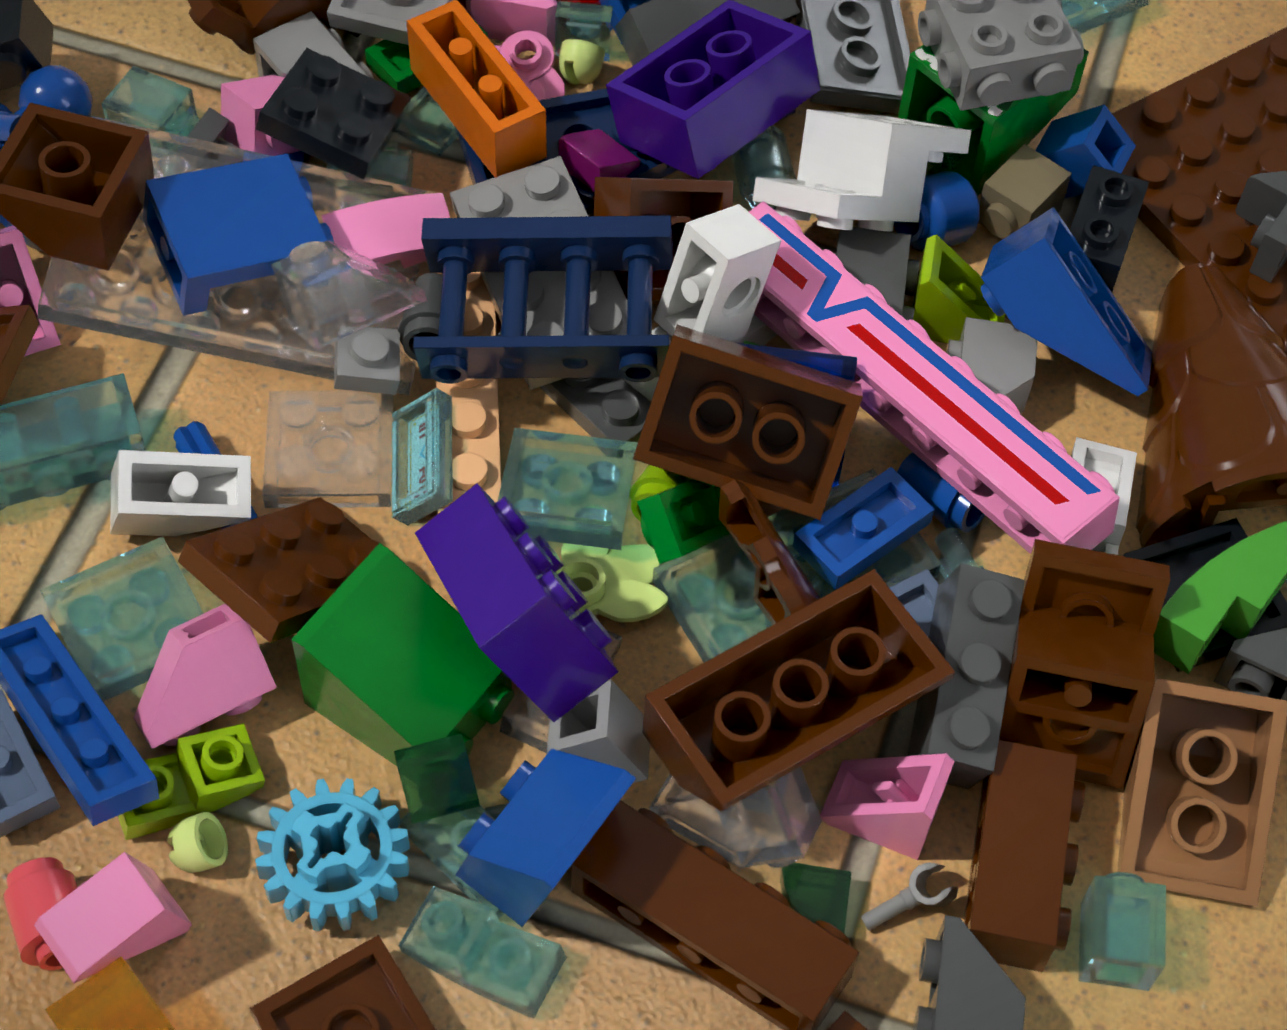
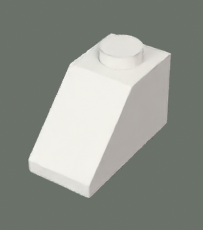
(178, 492)

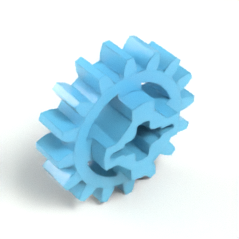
(338, 882)

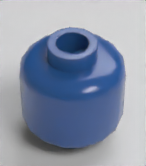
(946, 209)

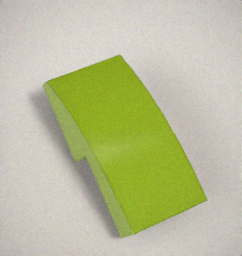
(198, 778)

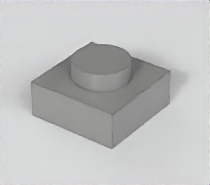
(368, 361)

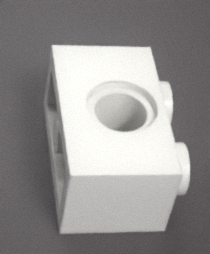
(718, 274)

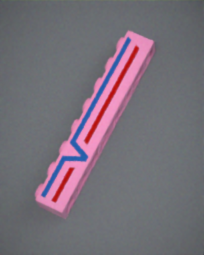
(933, 399)

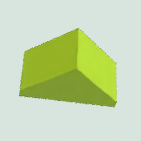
(948, 293)

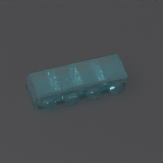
(65, 439)

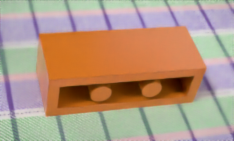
(477, 89)

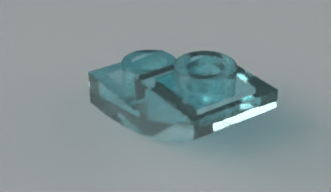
(482, 954)

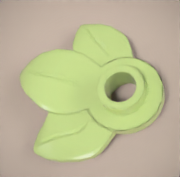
(615, 580)

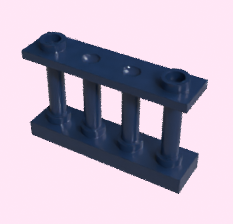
(545, 244)

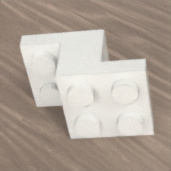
(860, 169)

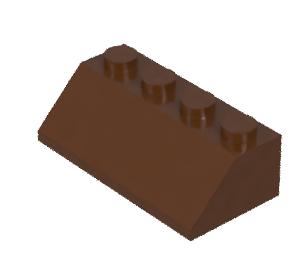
(791, 692)

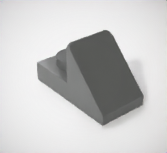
(1265, 205)

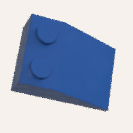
(1062, 301)

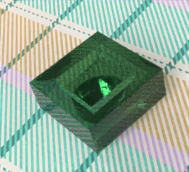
(437, 778)

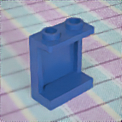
(228, 224)

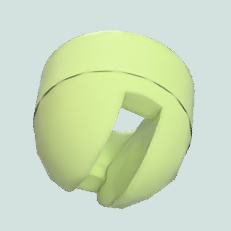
(580, 61)
(198, 843)

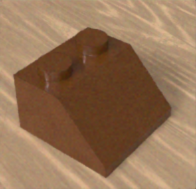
(74, 183)
(676, 198)

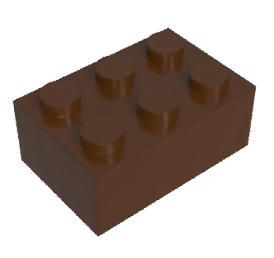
(749, 419)

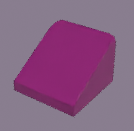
(595, 155)

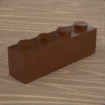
(713, 919)

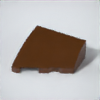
(779, 581)

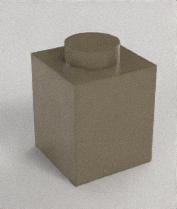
(1022, 192)

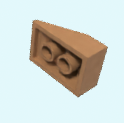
(1202, 791)

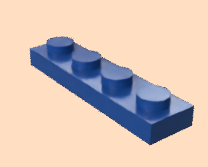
(72, 723)

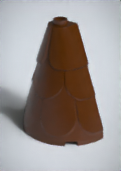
(1213, 409)

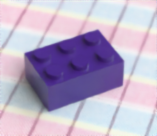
(714, 87)
(517, 602)

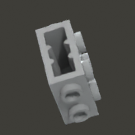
(1001, 48)

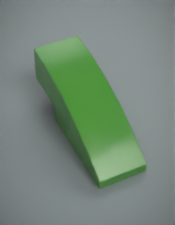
(1223, 595)

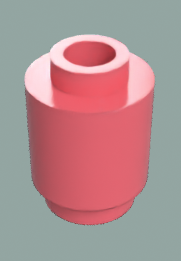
(30, 893)

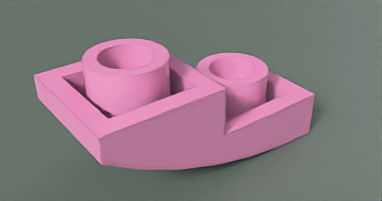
(387, 227)

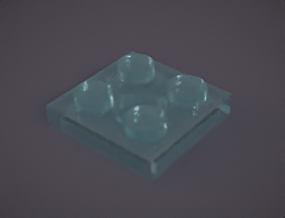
(570, 486)
(121, 614)

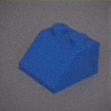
(540, 830)

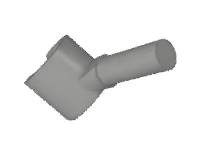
(910, 897)

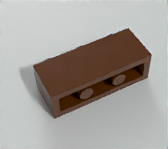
(1024, 855)

